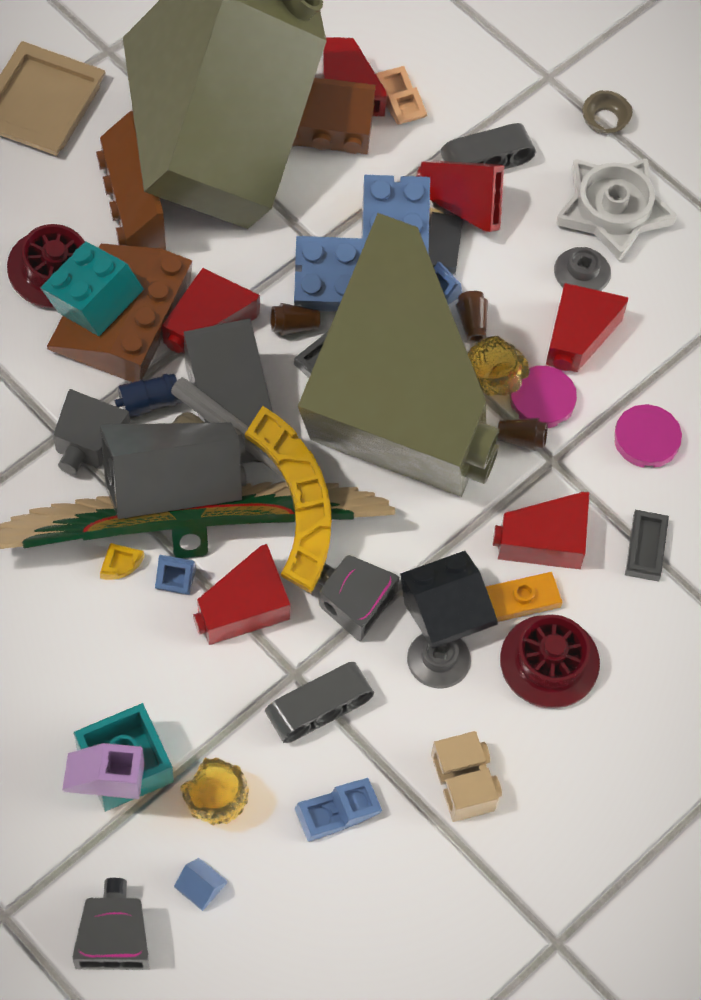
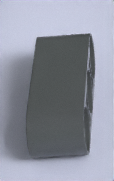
(498, 146)
(319, 702)

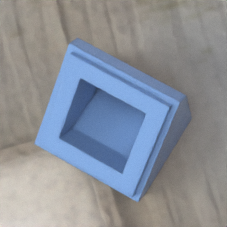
(449, 284)
(175, 574)
(199, 883)

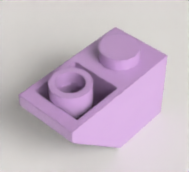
(105, 771)

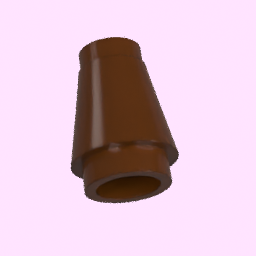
(473, 314)
(293, 319)
(524, 433)

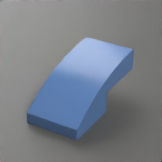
(338, 810)

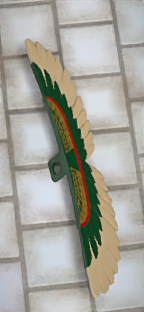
(97, 518)

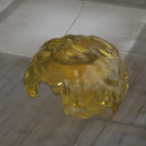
(498, 366)
(216, 792)

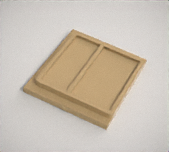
(45, 97)

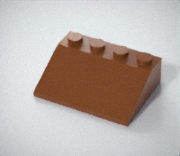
(136, 333)

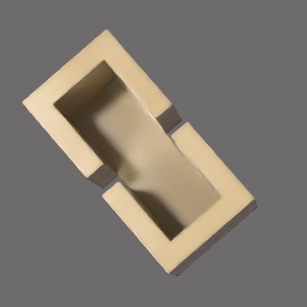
(463, 768)

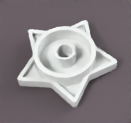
(614, 203)

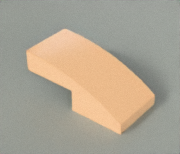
(402, 99)

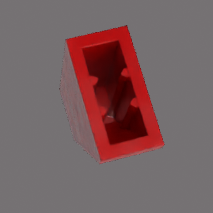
(346, 62)
(467, 190)
(208, 303)
(582, 325)
(545, 533)
(243, 600)

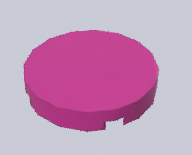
(545, 395)
(647, 436)

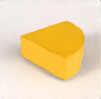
(120, 562)

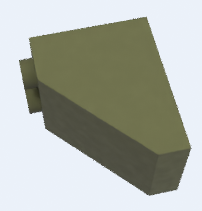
(221, 99)
(396, 371)

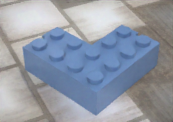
(327, 263)

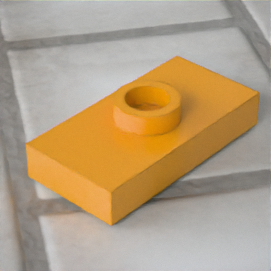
(524, 596)

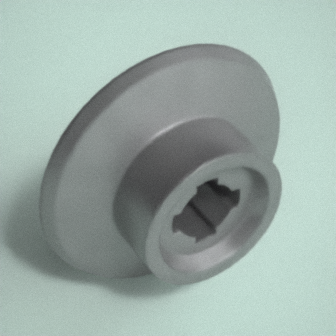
(595, 277)
(436, 671)

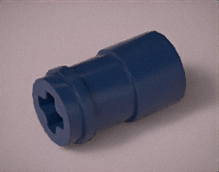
(147, 395)

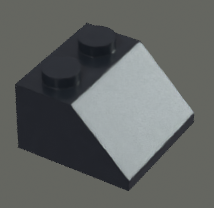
(448, 599)

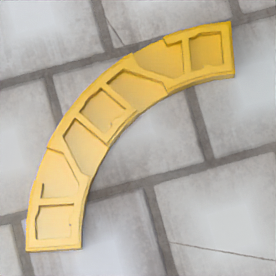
(308, 495)

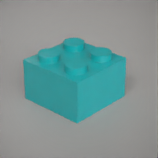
(92, 288)
(130, 728)

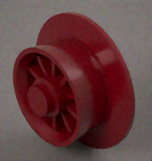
(38, 257)
(549, 661)

